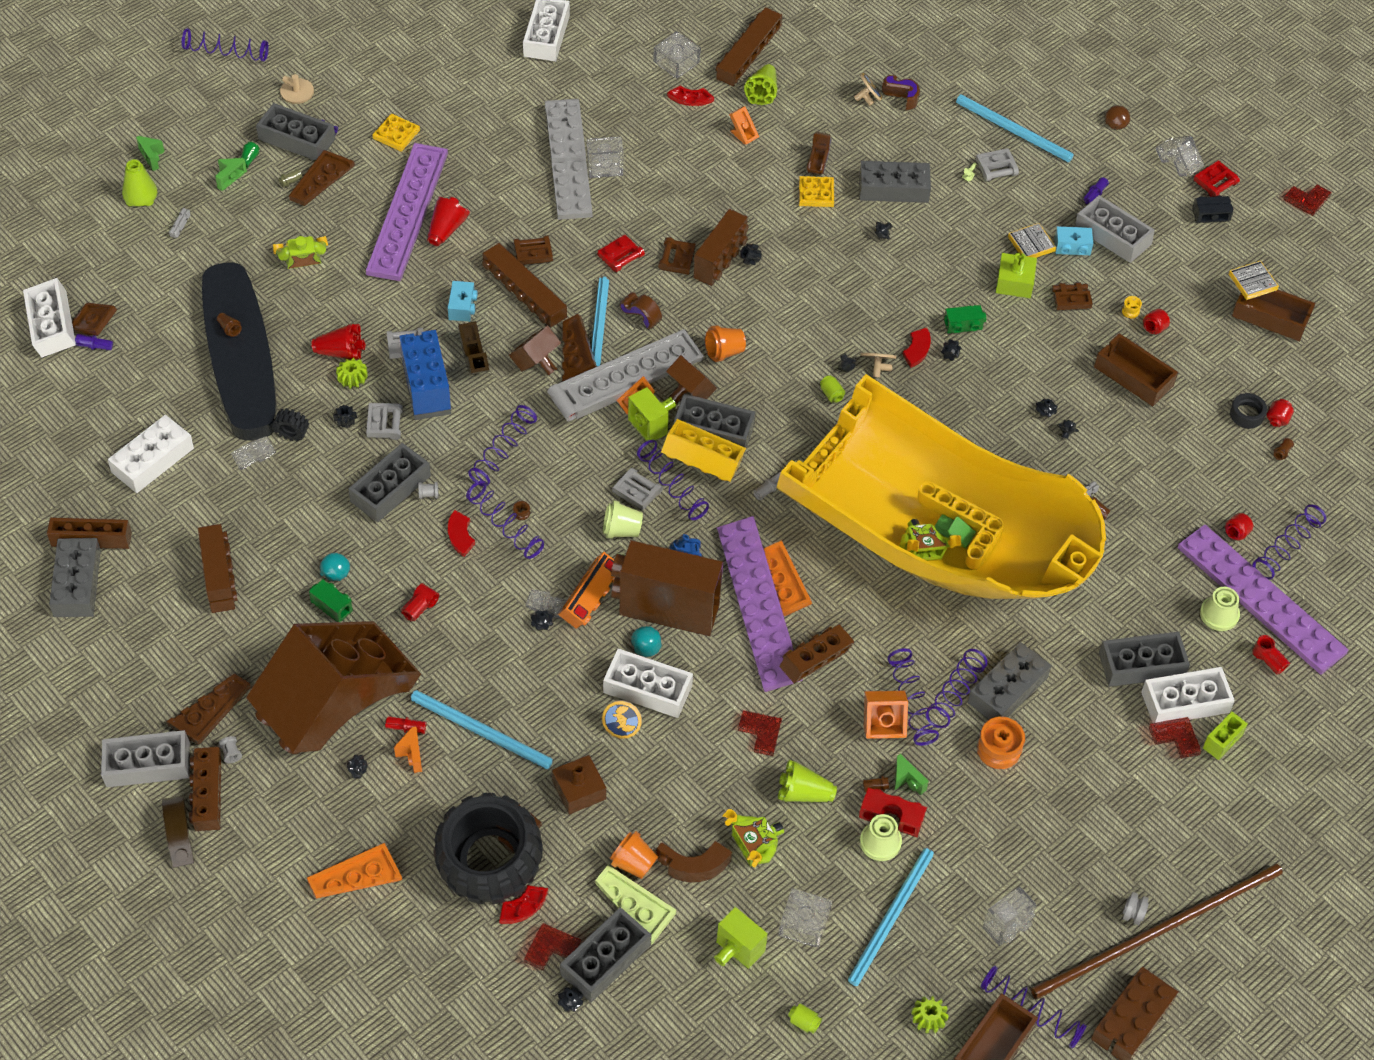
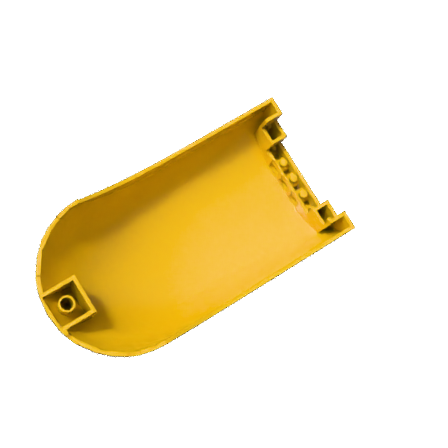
(868, 486)

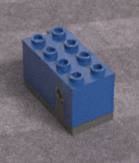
(425, 375)

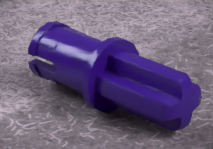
(1096, 190)
(93, 342)

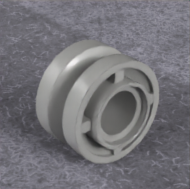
(1135, 908)

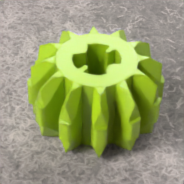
(351, 373)
(936, 1012)

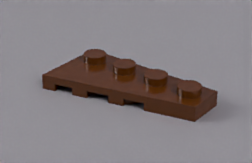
(320, 176)
(576, 349)
(209, 710)

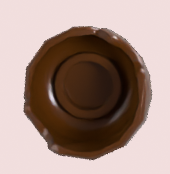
(1117, 117)

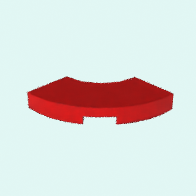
(690, 97)
(919, 348)
(458, 533)
(524, 906)

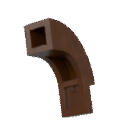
(694, 868)

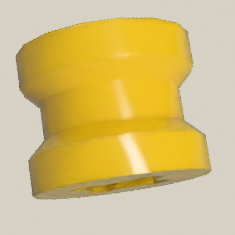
(1131, 307)

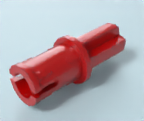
(405, 724)

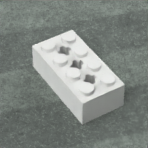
(546, 29)
(49, 317)
(150, 453)
(647, 683)
(1188, 695)

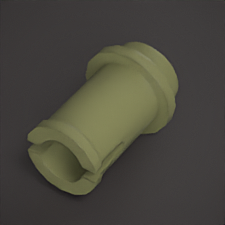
(290, 178)

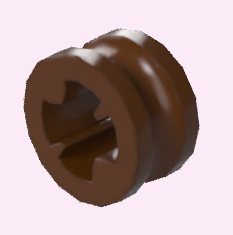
(525, 513)

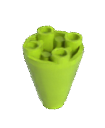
(762, 86)
(138, 185)
(804, 785)

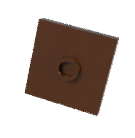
(93, 318)

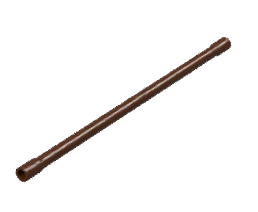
(1050, 985)

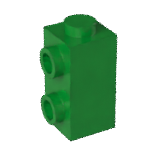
(964, 319)
(330, 600)

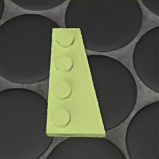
(636, 901)

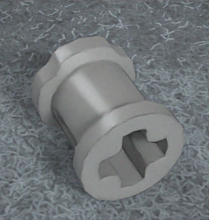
(428, 490)
(230, 749)

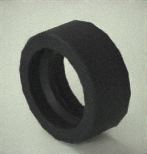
(1251, 400)

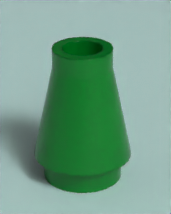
(250, 152)

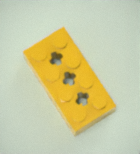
(703, 450)

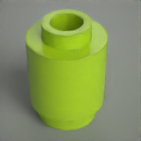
(832, 389)
(804, 1018)

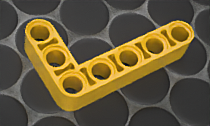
(969, 513)

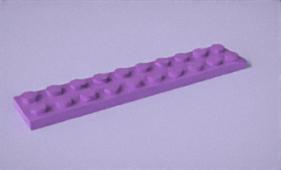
(407, 212)
(1263, 599)
(757, 600)

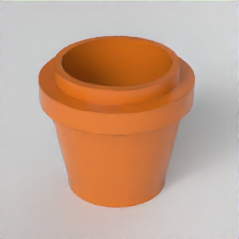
(724, 342)
(634, 855)

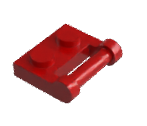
(1213, 175)
(618, 249)

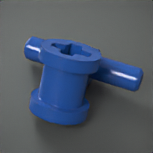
(686, 545)

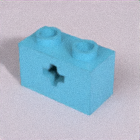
(1073, 240)
(461, 301)

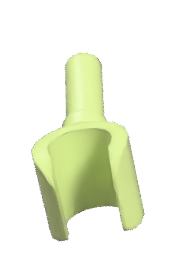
(968, 172)

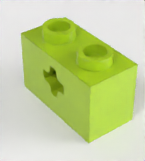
(1225, 735)

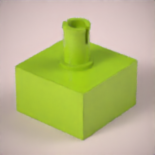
(1016, 275)
(649, 414)
(740, 939)

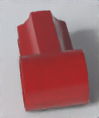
(423, 598)
(1270, 655)

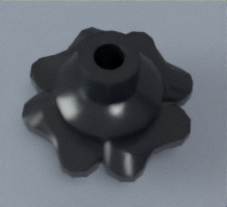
(882, 230)
(951, 349)
(847, 363)
(1046, 407)
(1067, 427)
(541, 620)
(357, 766)
(570, 999)

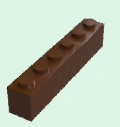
(748, 46)
(524, 285)

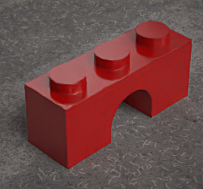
(909, 813)

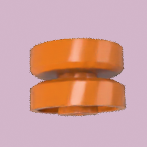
(1001, 742)

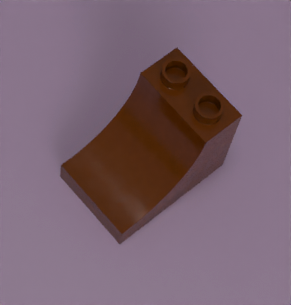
(326, 678)

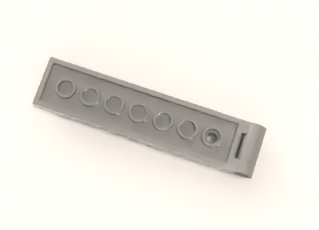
(568, 159)
(611, 380)

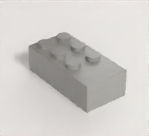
(1115, 228)
(145, 758)

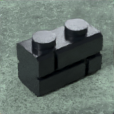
(1212, 209)

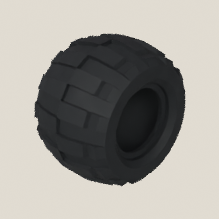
(474, 820)

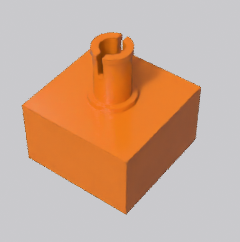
(885, 714)

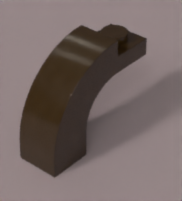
(475, 358)
(177, 831)

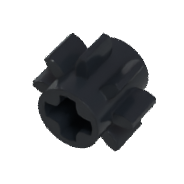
(750, 254)
(345, 416)

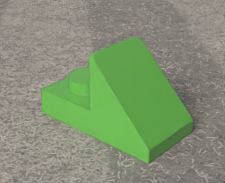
(150, 149)
(230, 171)
(948, 527)
(908, 773)

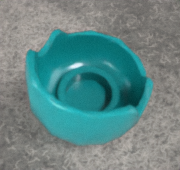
(334, 567)
(646, 641)

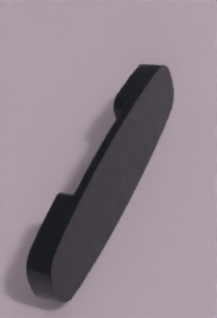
(243, 361)

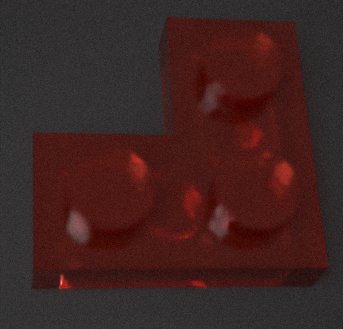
(1307, 202)
(765, 728)
(1177, 731)
(549, 941)

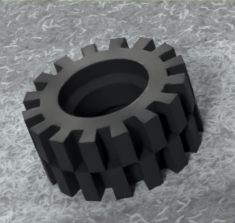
(290, 424)

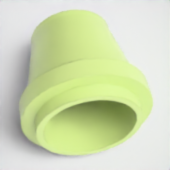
(621, 521)
(1221, 609)
(881, 845)

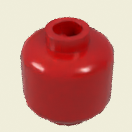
(1156, 321)
(1280, 413)
(1239, 526)

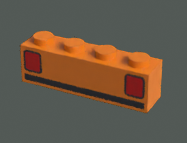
(589, 591)

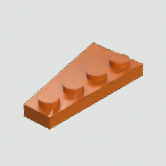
(787, 582)
(359, 872)

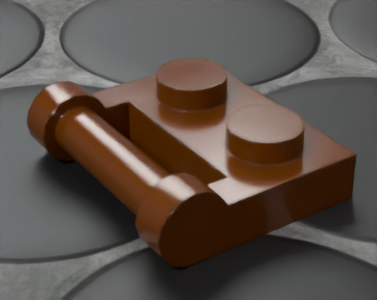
(533, 250)
(682, 259)

